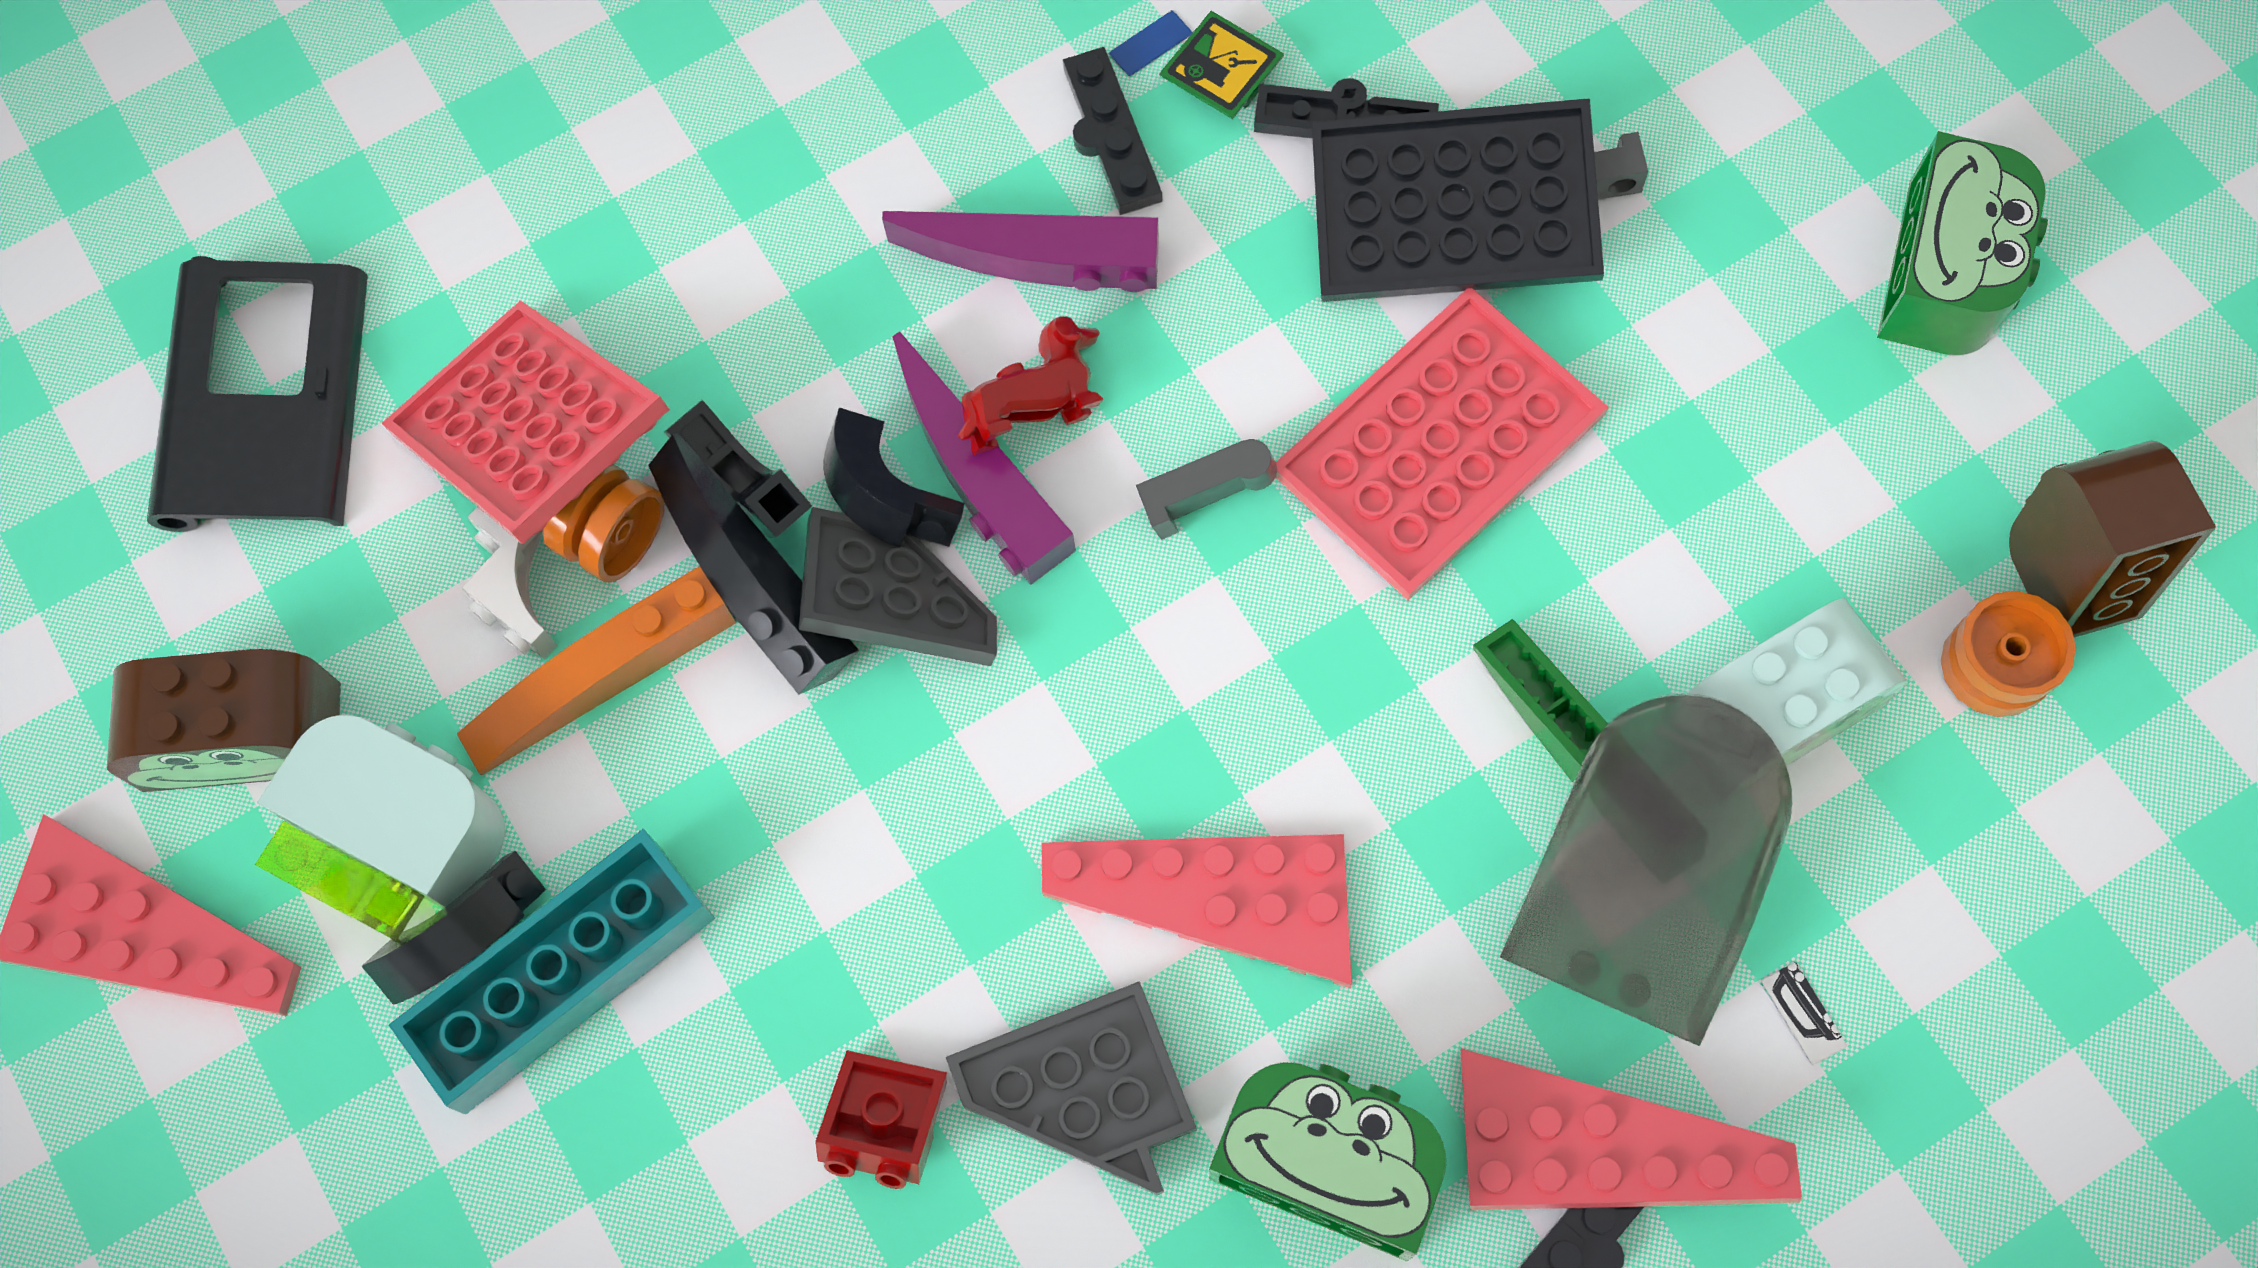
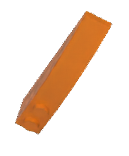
(597, 668)

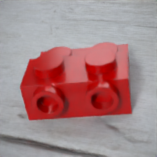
(880, 1119)

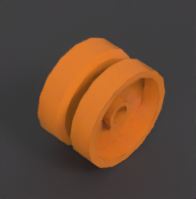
(607, 525)
(2008, 654)

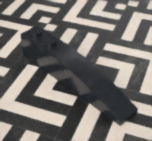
(745, 568)

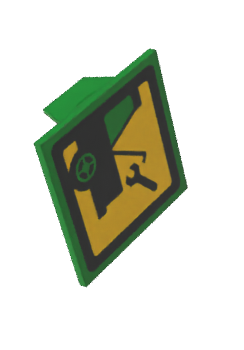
(1222, 65)

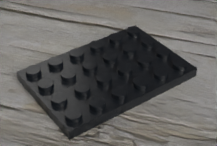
(1457, 200)

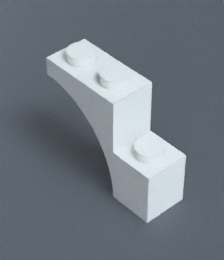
(502, 586)

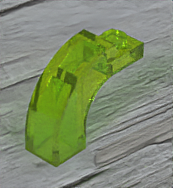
(339, 881)

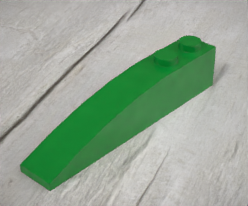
(1541, 695)

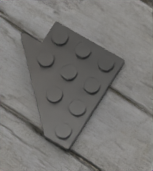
(889, 594)
(1083, 1085)

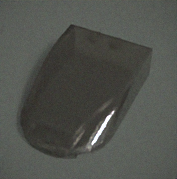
(1658, 862)

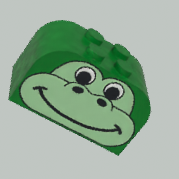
(1963, 245)
(1333, 1155)

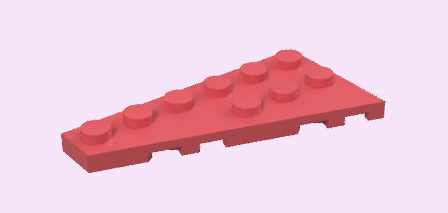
(1237, 894)
(113, 924)
(1577, 1145)

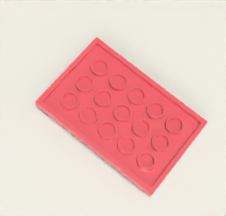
(525, 420)
(1439, 442)

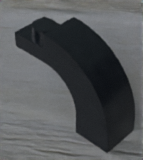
(762, 493)
(874, 495)
(455, 933)

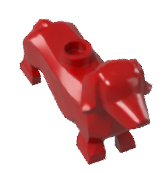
(1034, 392)

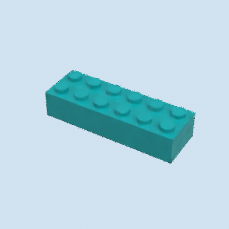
(551, 973)

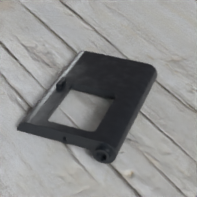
(253, 450)

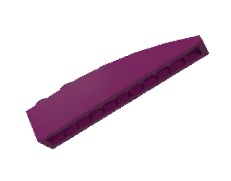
(1036, 248)
(988, 483)

